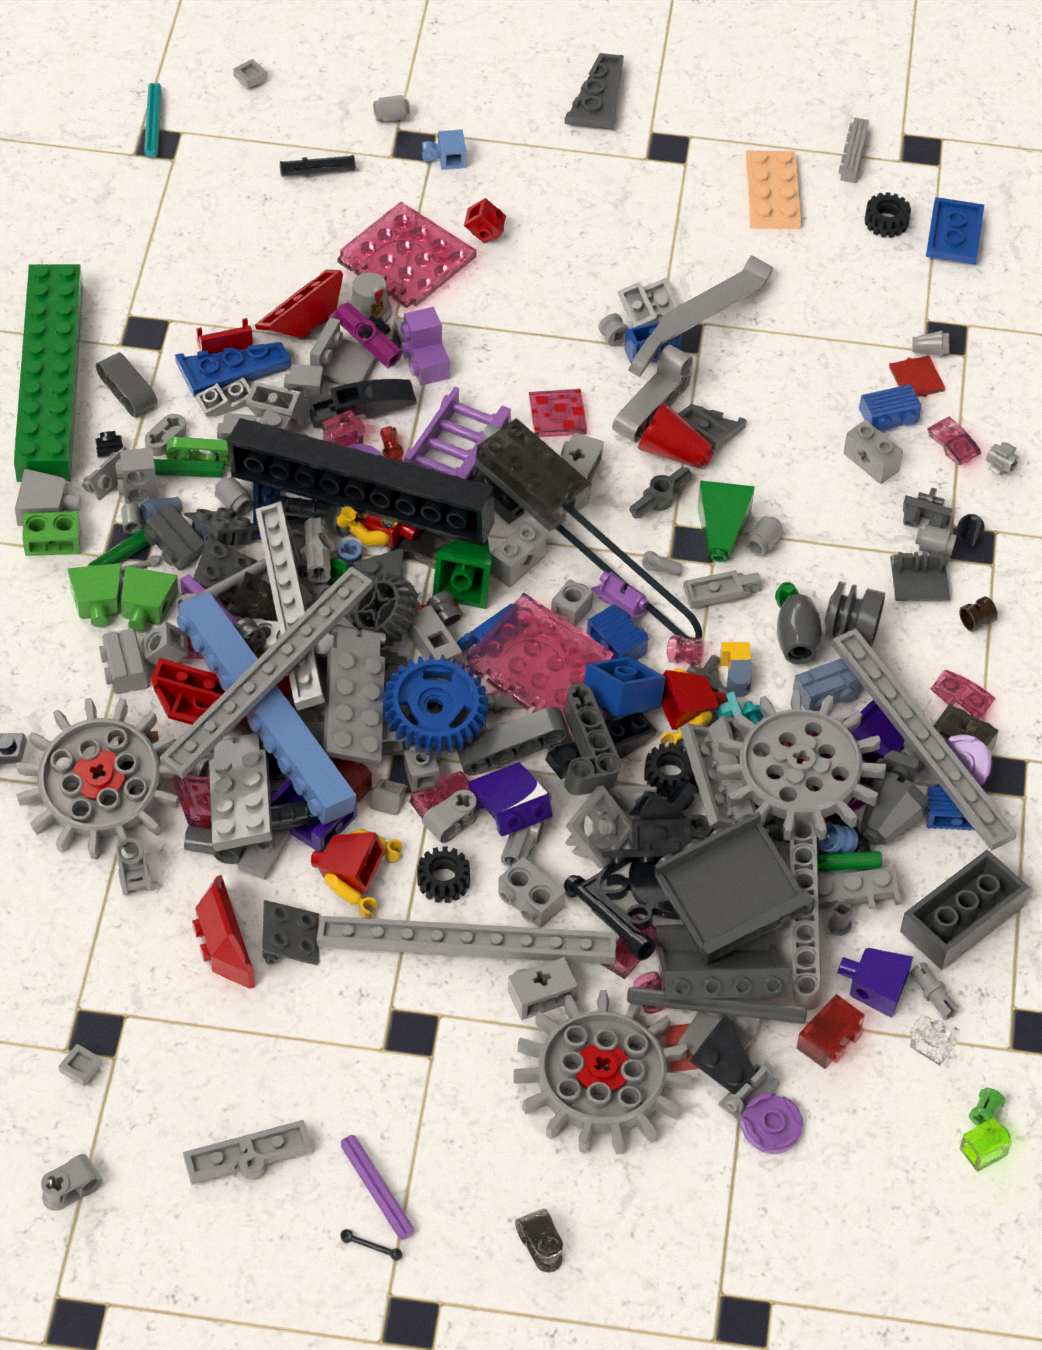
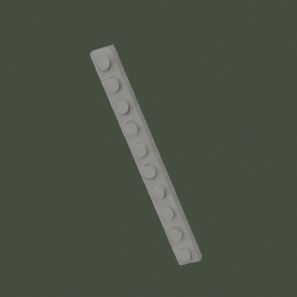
(288, 599)
(265, 673)
(924, 740)
(466, 939)

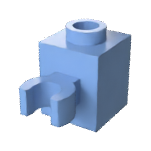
(449, 149)

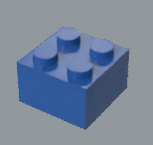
(624, 686)

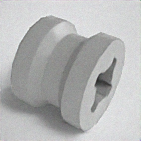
(613, 328)

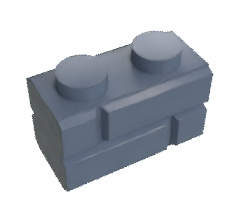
(829, 679)

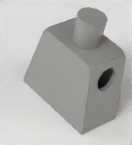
(44, 494)

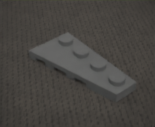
(598, 94)

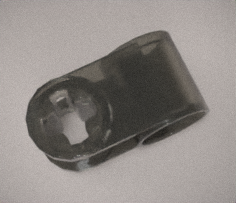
(541, 1239)

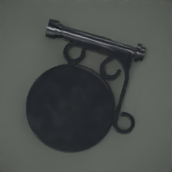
(645, 890)

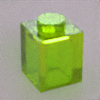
(986, 1144)

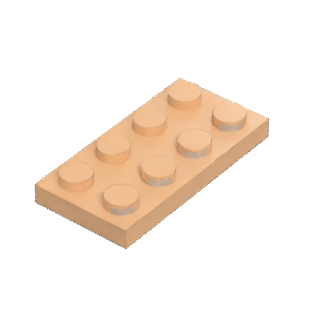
(773, 189)

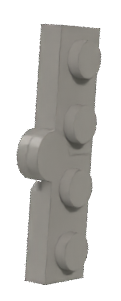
(247, 1153)

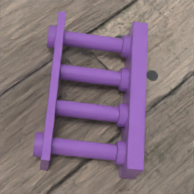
(440, 422)

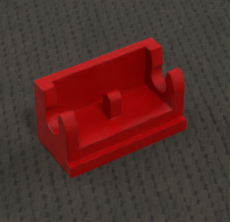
(238, 338)

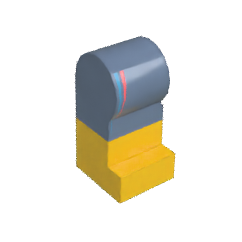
(738, 659)

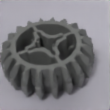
(385, 613)

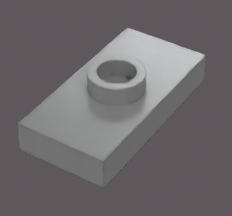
(261, 856)

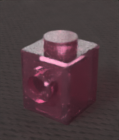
(343, 429)

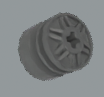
(854, 613)

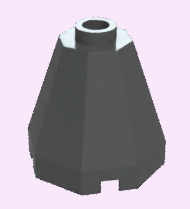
(896, 809)

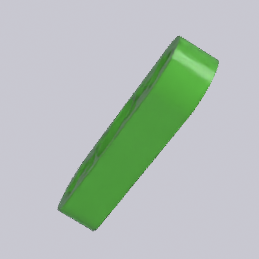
(179, 449)

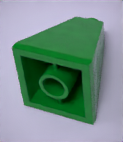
(723, 516)
(464, 571)

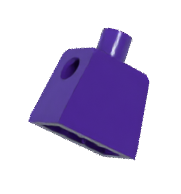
(877, 978)

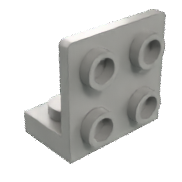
(341, 359)
(705, 1022)

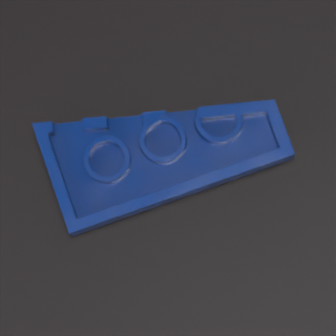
(228, 366)

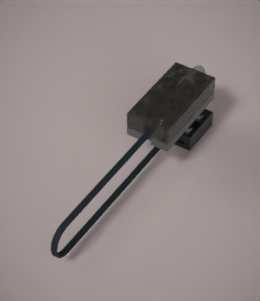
(538, 480)

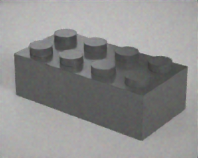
(964, 909)

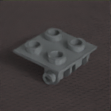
(224, 526)
(219, 563)
(920, 577)
(289, 933)

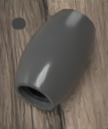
(799, 629)

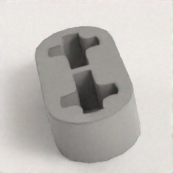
(162, 433)

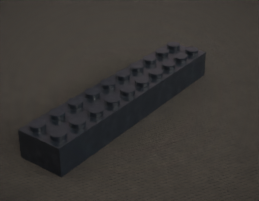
(361, 481)

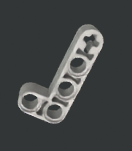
(664, 387)

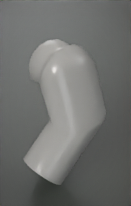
(654, 563)

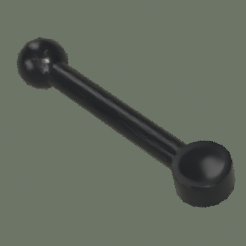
(347, 1237)

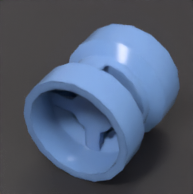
(838, 839)

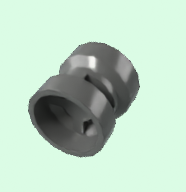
(445, 608)

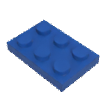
(955, 230)

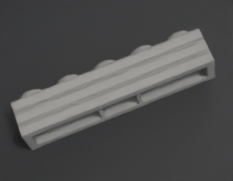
(853, 150)

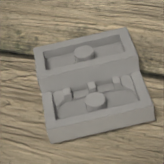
(647, 303)

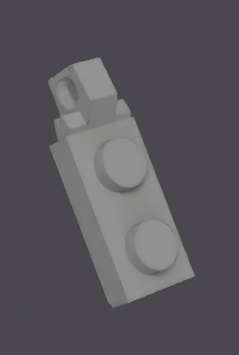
(720, 588)

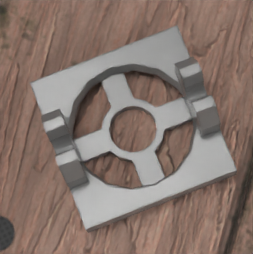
(598, 801)

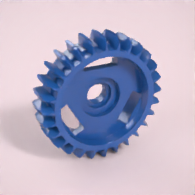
(434, 729)

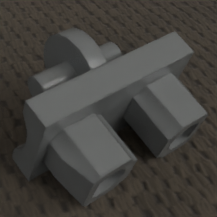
(927, 507)

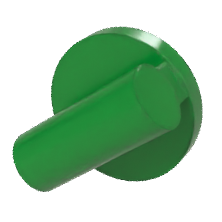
(338, 568)
(785, 590)

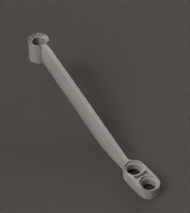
(701, 308)

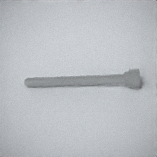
(226, 584)

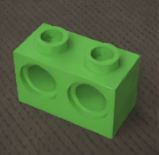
(51, 533)

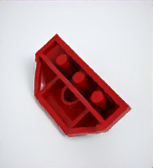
(305, 308)
(185, 690)
(222, 936)

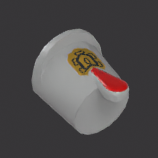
(371, 296)

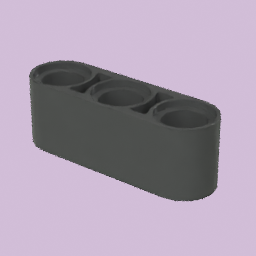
(126, 384)

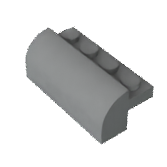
(704, 757)

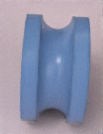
(352, 547)

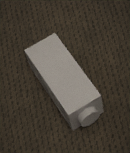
(433, 637)

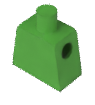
(96, 591)
(147, 596)

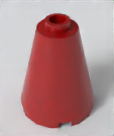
(675, 439)

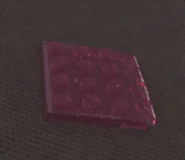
(408, 253)
(534, 655)

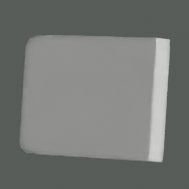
(387, 796)

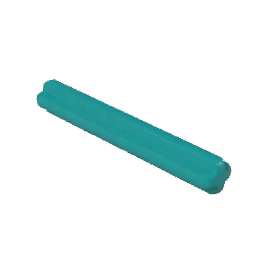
(153, 120)

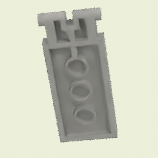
(354, 696)
(240, 793)

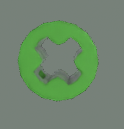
(987, 1106)

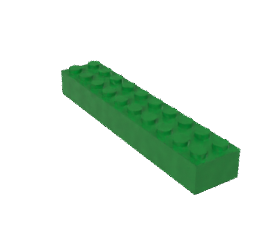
(49, 370)

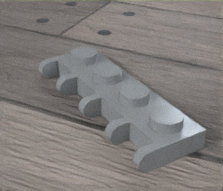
(858, 887)

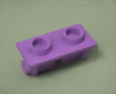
(612, 592)

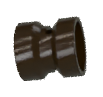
(979, 613)

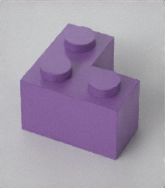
(424, 346)

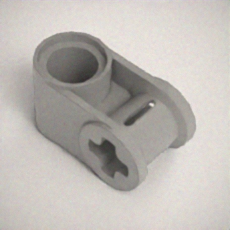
(451, 816)
(133, 867)
(71, 1181)

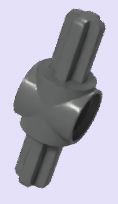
(660, 492)

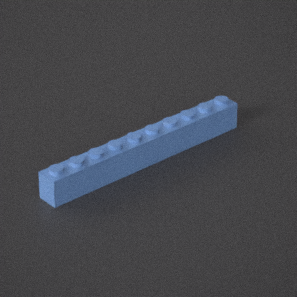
(273, 717)

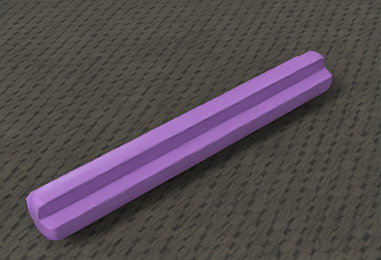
(377, 1187)

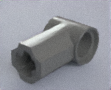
(200, 840)

